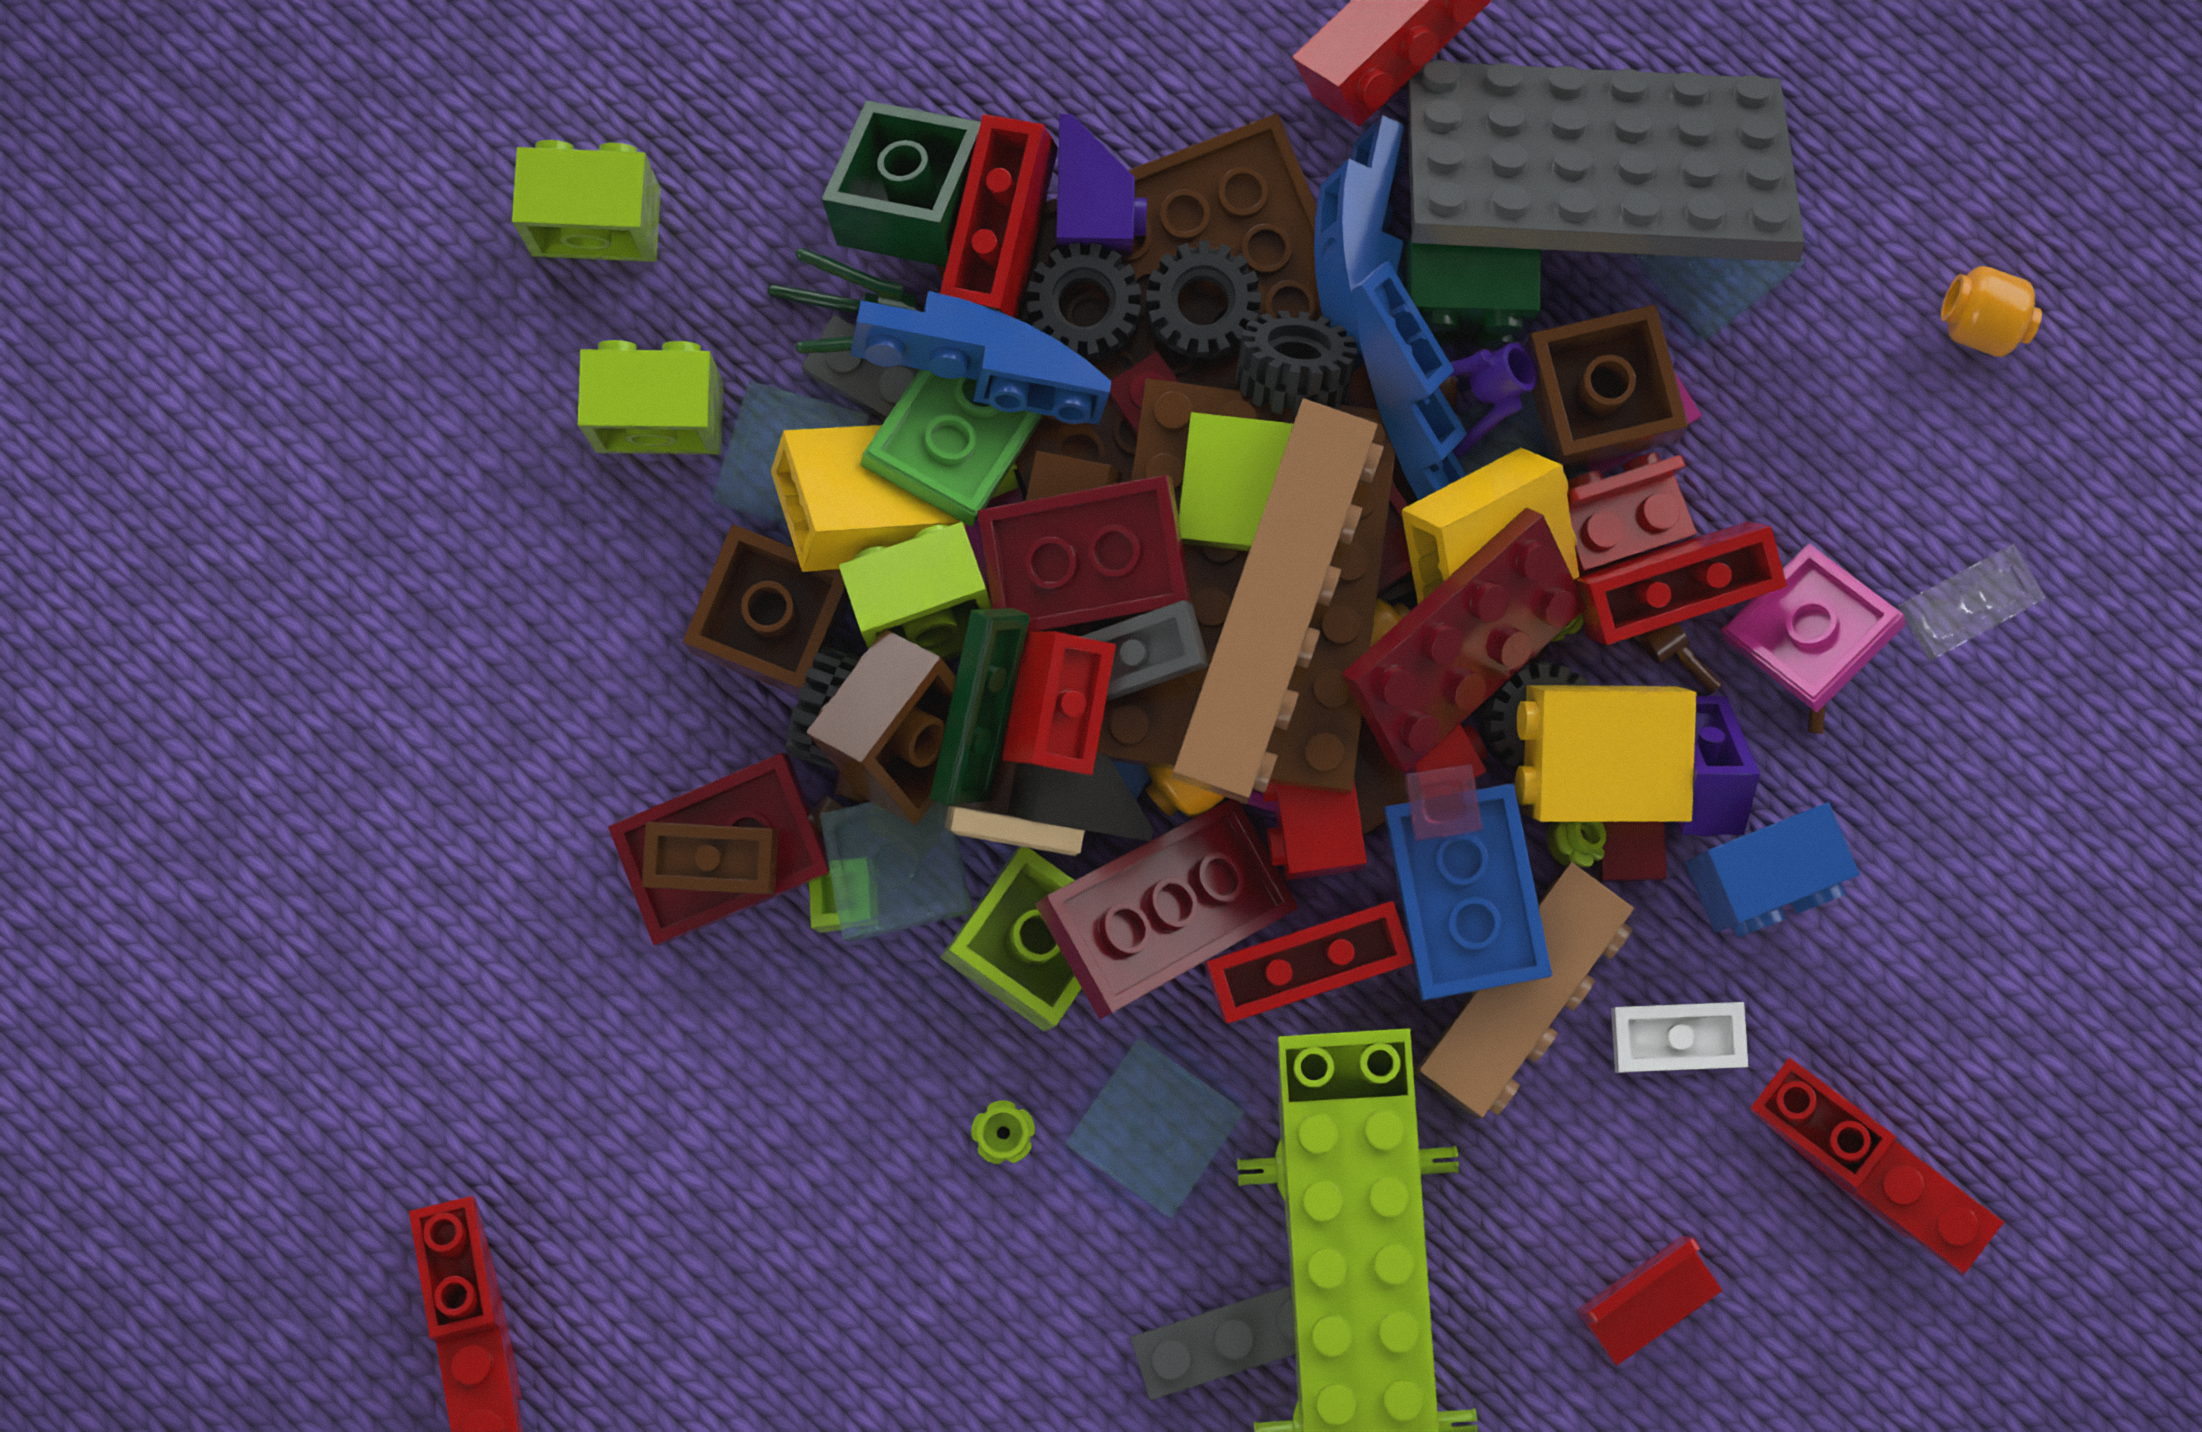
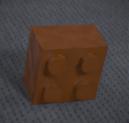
(1606, 388)
(766, 612)
(889, 725)

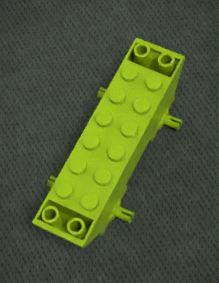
(1356, 1235)

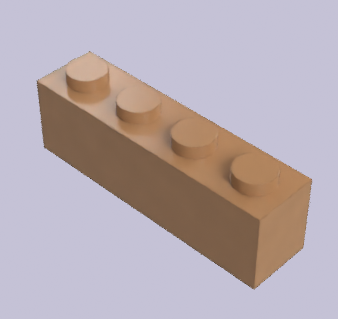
(1509, 1023)

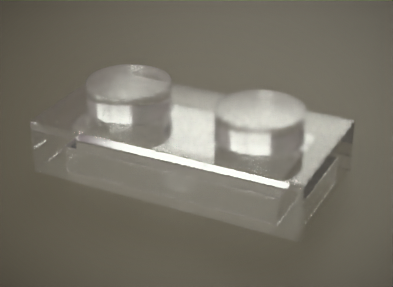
(1972, 602)

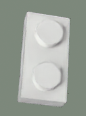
(1679, 1037)

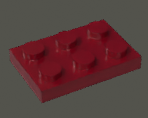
(1087, 554)
(753, 798)

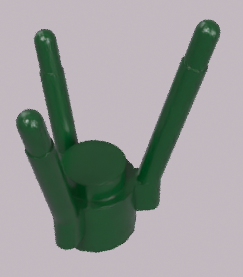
(887, 293)

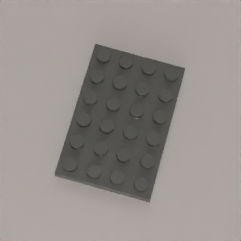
(1601, 161)

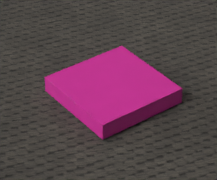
(1814, 629)

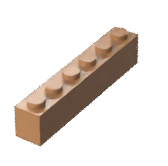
(1275, 602)

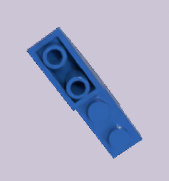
(1353, 223)
(1008, 358)

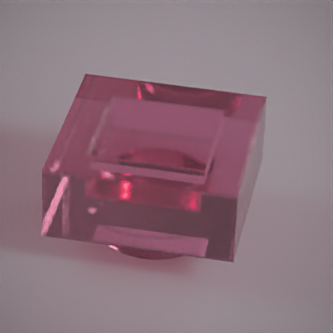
(1443, 802)

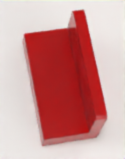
(1059, 701)
(1649, 1299)

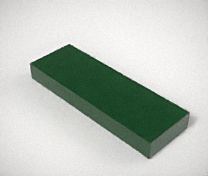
(980, 706)

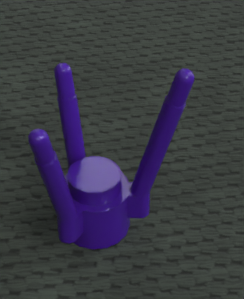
(1495, 379)

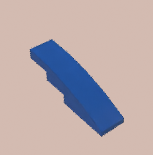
(1405, 379)

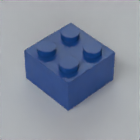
(1777, 865)

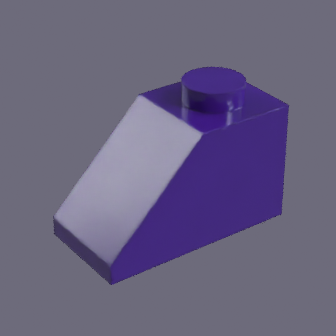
(1094, 194)
(1723, 772)

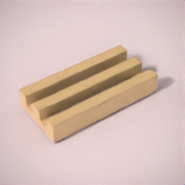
(1013, 830)

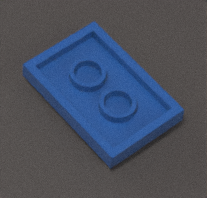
(1470, 901)

